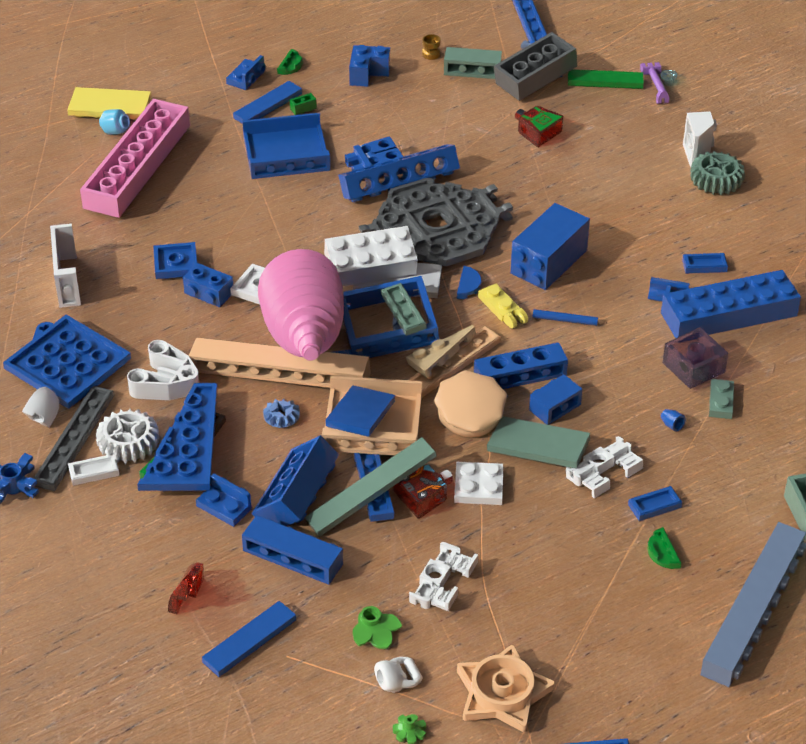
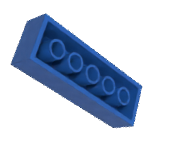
(731, 304)

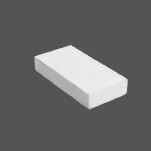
(93, 469)

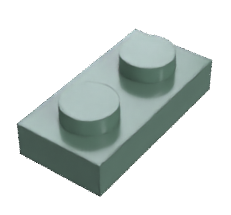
(721, 399)

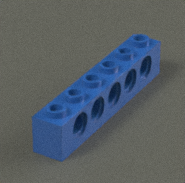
(351, 180)

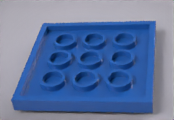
(67, 360)

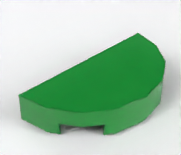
(291, 63)
(662, 551)

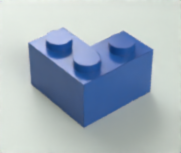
(368, 62)

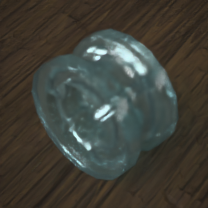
(669, 77)

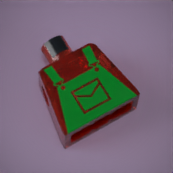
(539, 124)

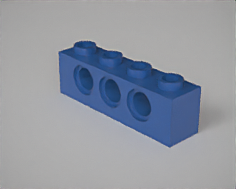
(524, 365)

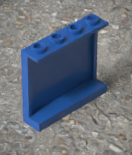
(285, 146)

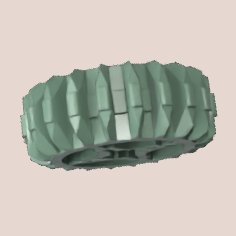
(717, 173)

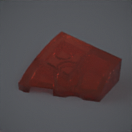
(187, 586)

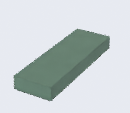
(403, 309)

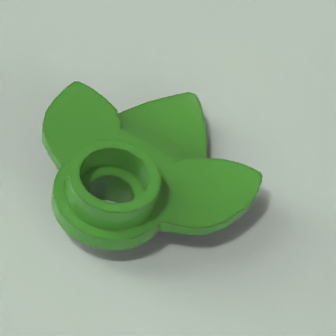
(376, 630)

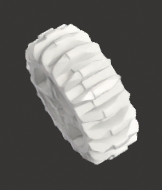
(127, 435)

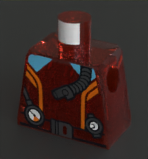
(423, 490)

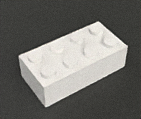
(372, 255)

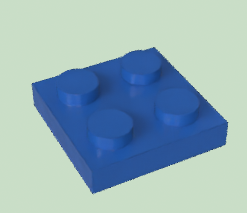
(174, 259)

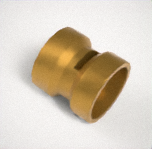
(431, 46)

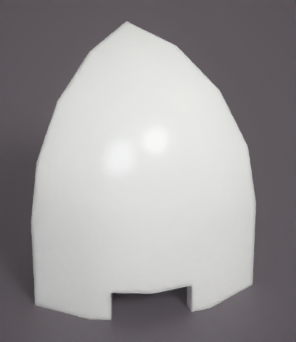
(42, 406)

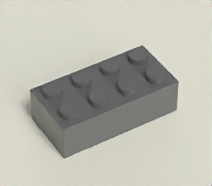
(535, 66)

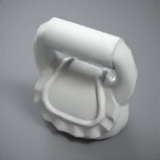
(391, 676)

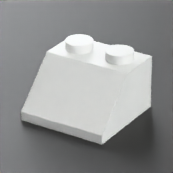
(698, 134)

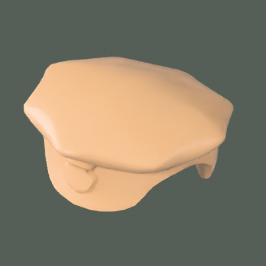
(470, 404)

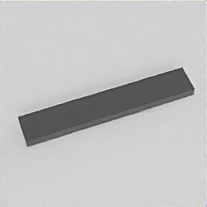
(73, 438)

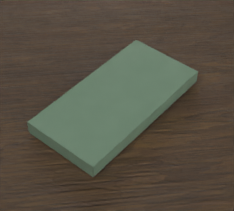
(538, 442)

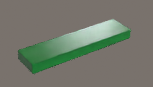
(609, 79)

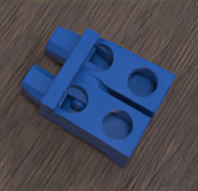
(373, 153)

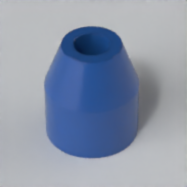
(673, 419)

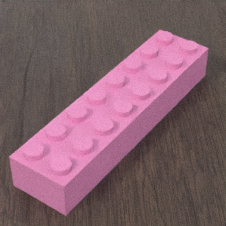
(135, 158)

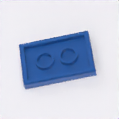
(360, 410)

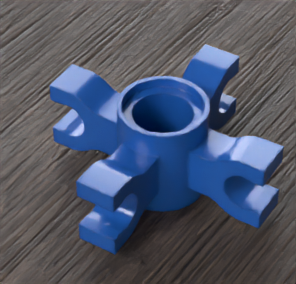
(14, 480)

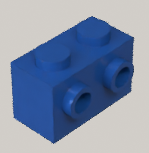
(208, 285)

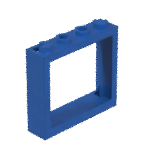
(394, 340)

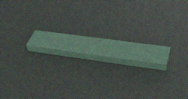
(370, 486)

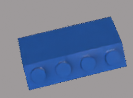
(297, 482)

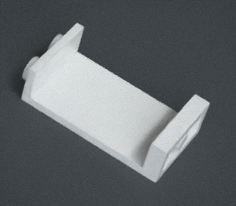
(65, 279)

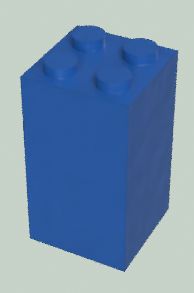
(549, 246)

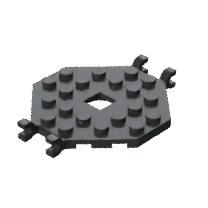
(468, 215)

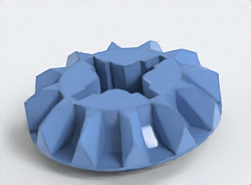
(277, 419)

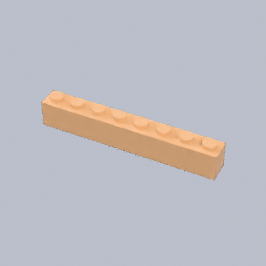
(274, 363)

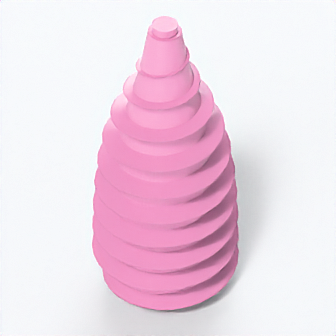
(302, 302)

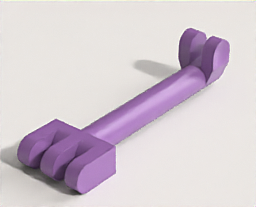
(654, 71)

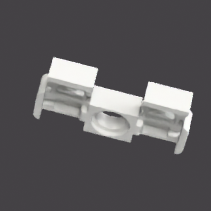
(590, 471)
(443, 565)

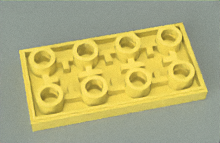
(94, 101)

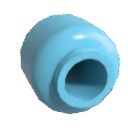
(114, 121)

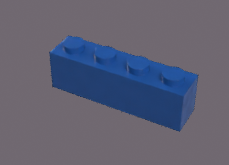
(292, 549)

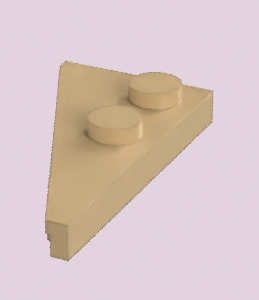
(441, 350)

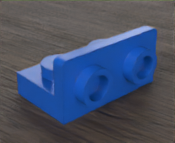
(246, 73)
(225, 500)

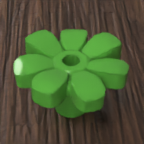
(409, 728)

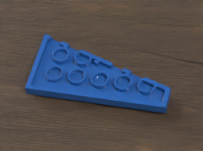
(186, 450)

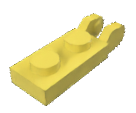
(502, 305)

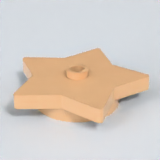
(502, 688)

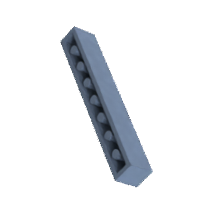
(753, 605)

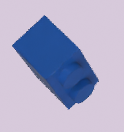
(555, 399)

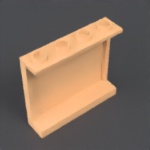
(395, 430)

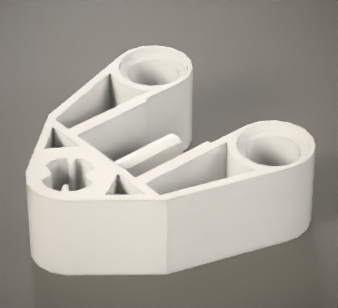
(173, 376)

